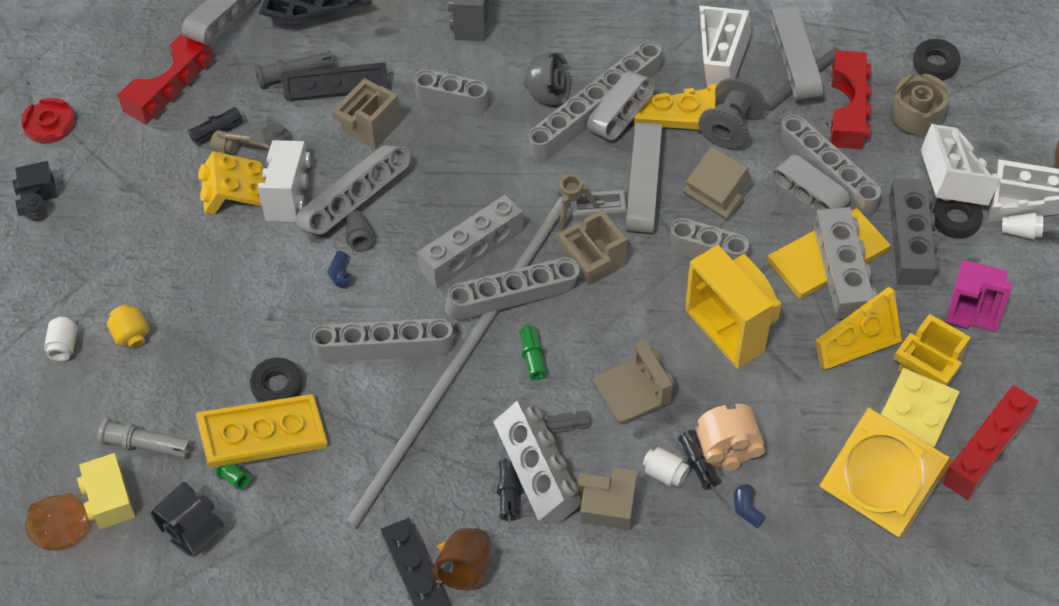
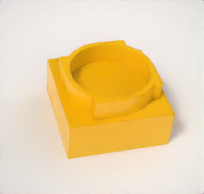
(731, 304)
(886, 472)

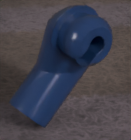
(337, 272)
(744, 505)

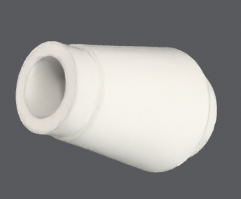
(1023, 225)

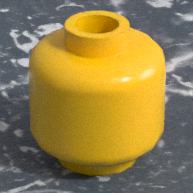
(128, 326)

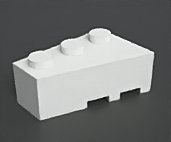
(723, 41)
(955, 169)
(285, 180)
(1024, 190)

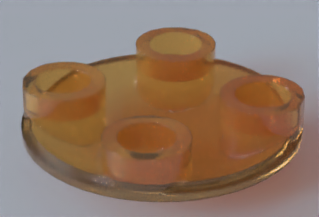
(56, 522)

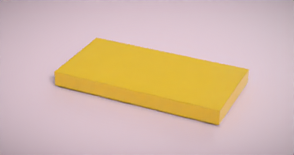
(801, 262)
(261, 430)

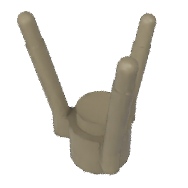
(229, 142)
(571, 190)

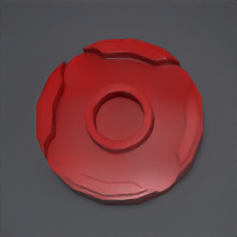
(48, 120)

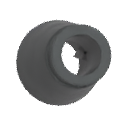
(358, 232)

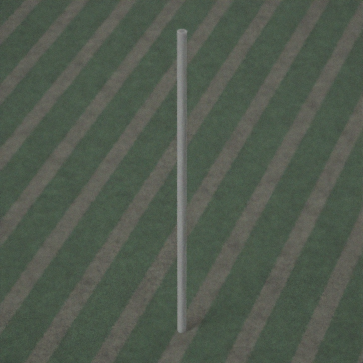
(445, 380)

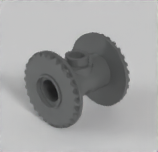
(724, 123)

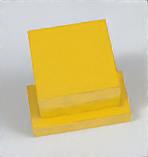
(934, 351)

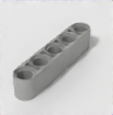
(214, 18)
(796, 52)
(805, 141)
(644, 177)
(342, 192)
(503, 297)
(396, 343)

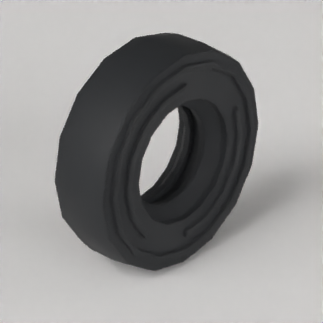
(941, 48)
(955, 229)
(272, 367)

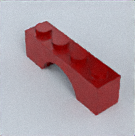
(147, 97)
(849, 123)
(989, 441)

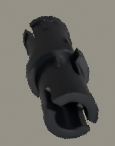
(220, 122)
(697, 460)
(508, 490)

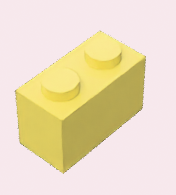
(106, 491)

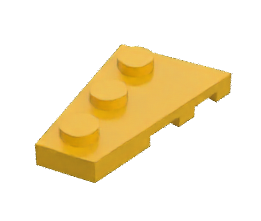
(679, 109)
(862, 332)

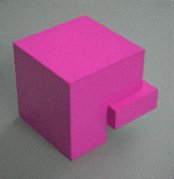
(978, 296)

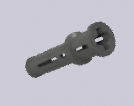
(273, 72)

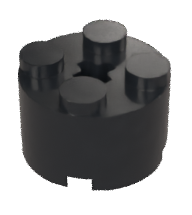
(187, 519)

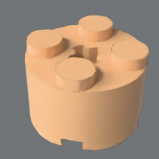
(730, 436)

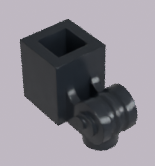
(34, 185)

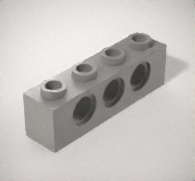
(830, 228)
(470, 241)
(538, 462)

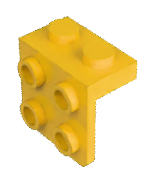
(230, 179)

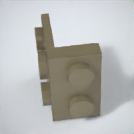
(635, 385)

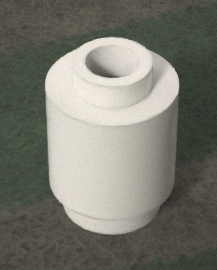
(60, 339)
(665, 467)

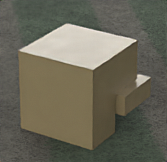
(368, 113)
(718, 183)
(595, 246)
(608, 499)

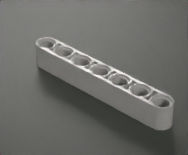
(572, 117)

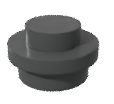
(274, 132)

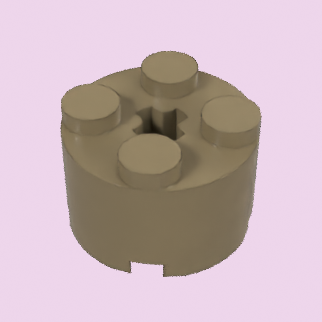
(919, 104)

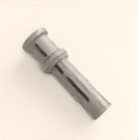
(129, 437)

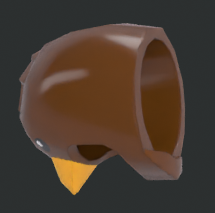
(471, 558)

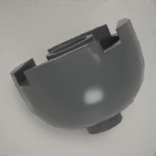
(548, 80)

